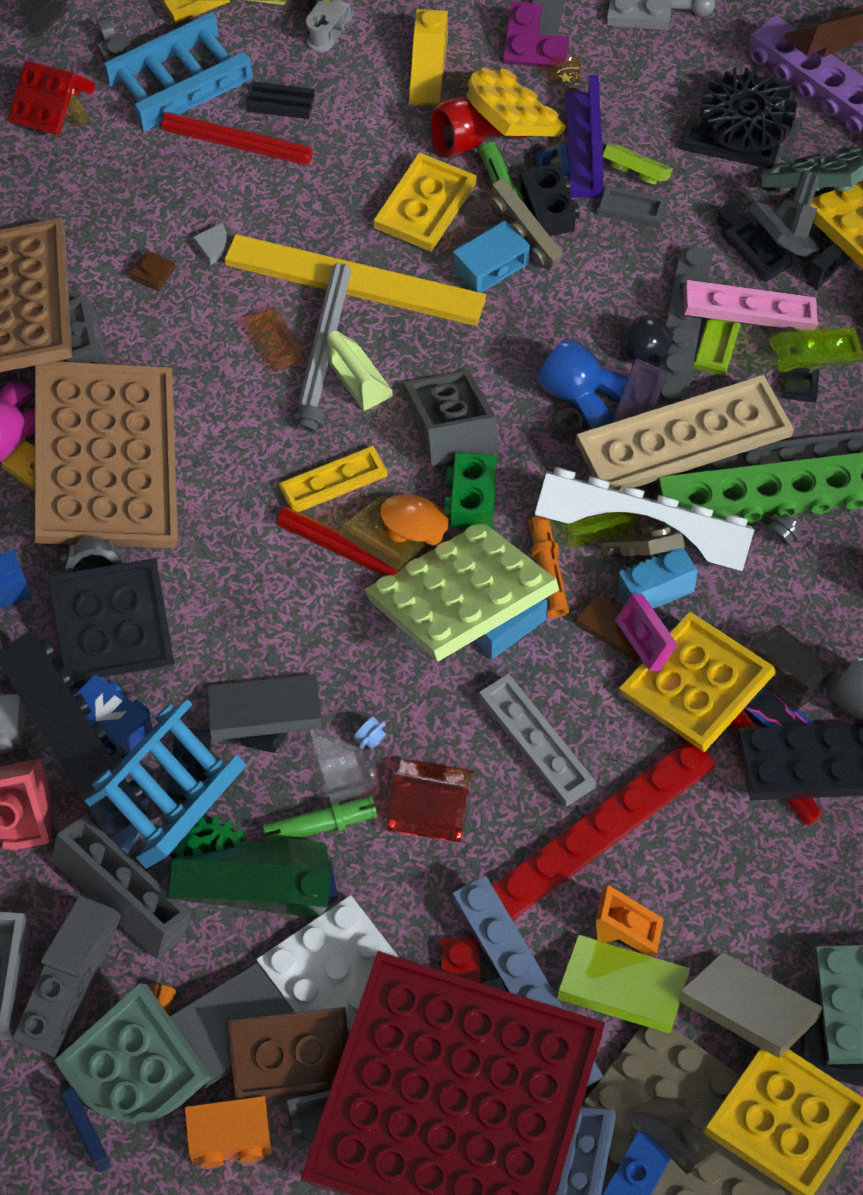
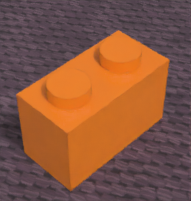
(228, 1132)

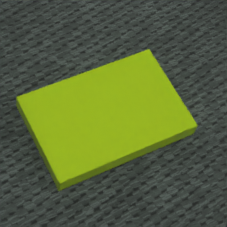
(623, 984)

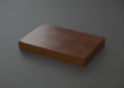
(286, 1052)

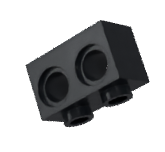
(548, 198)

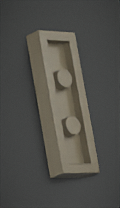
(507, 201)

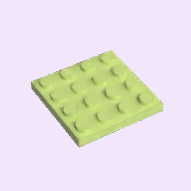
(461, 590)

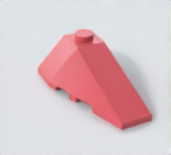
(24, 805)

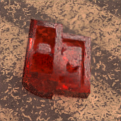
(430, 800)

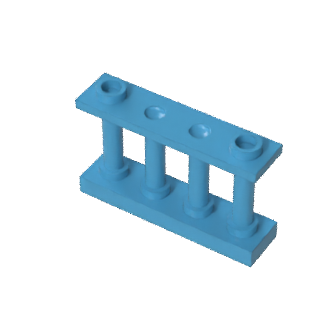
(190, 92)
(199, 794)

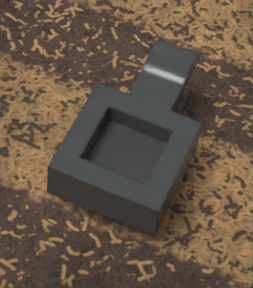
(111, 44)

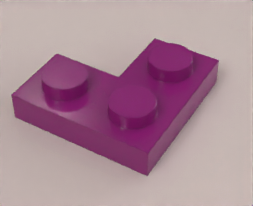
(524, 42)

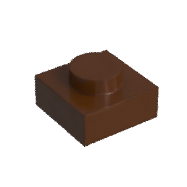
(152, 270)

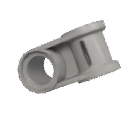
(327, 23)

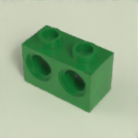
(471, 492)

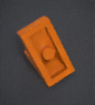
(628, 921)

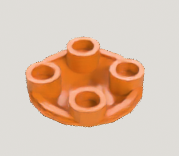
(413, 519)

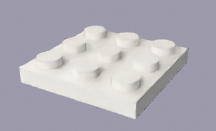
(327, 960)

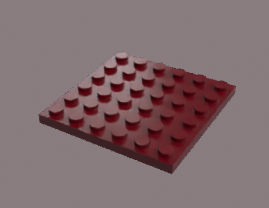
(451, 1089)

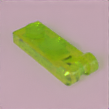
(816, 348)

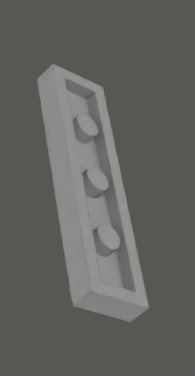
(537, 740)

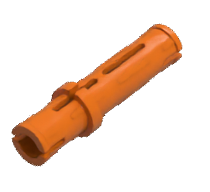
(546, 553)

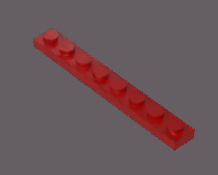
(602, 828)

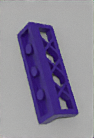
(585, 141)

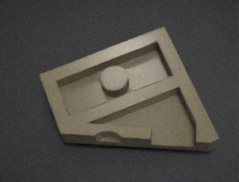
(651, 540)

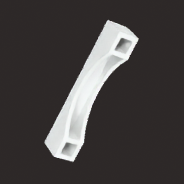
(571, 499)

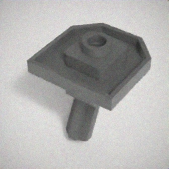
(793, 219)

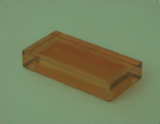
(275, 339)

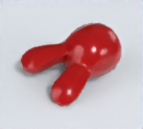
(467, 125)

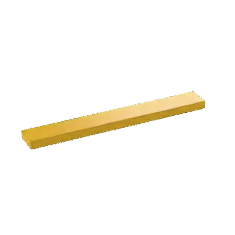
(364, 281)

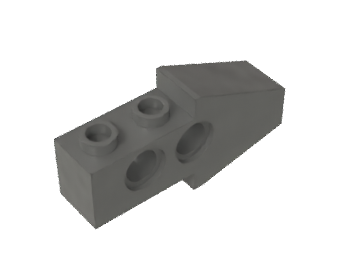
(67, 975)

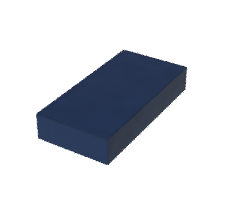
(85, 1130)

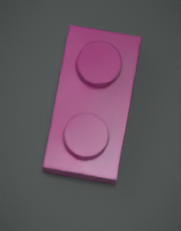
(646, 632)

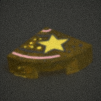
(567, 71)
(76, 113)

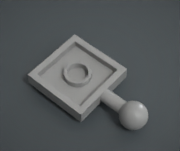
(653, 13)

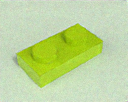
(626, 159)

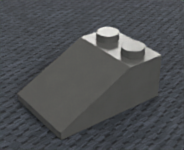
(451, 416)

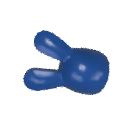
(574, 374)

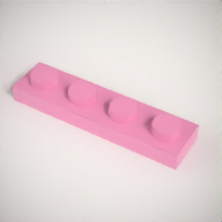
(749, 305)

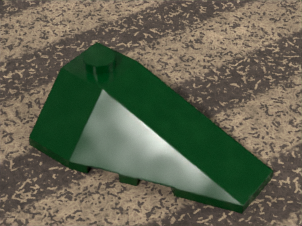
(266, 876)

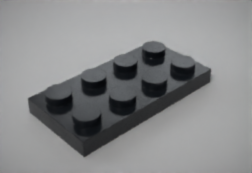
(802, 761)

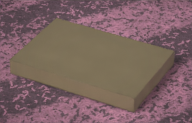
(750, 1004)

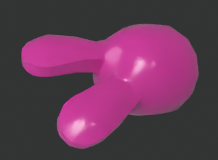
(13, 424)

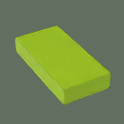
(716, 346)

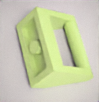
(357, 371)

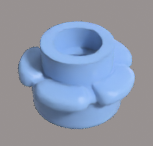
(370, 733)

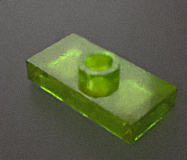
(599, 527)

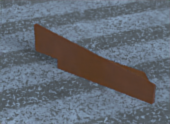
(830, 34)

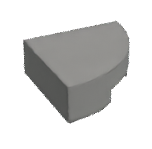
(212, 242)

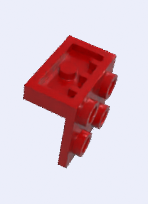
(45, 96)

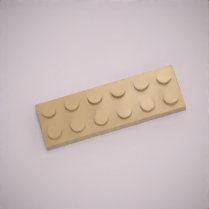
(685, 434)

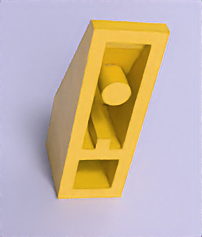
(428, 57)

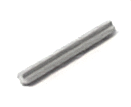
(327, 323)

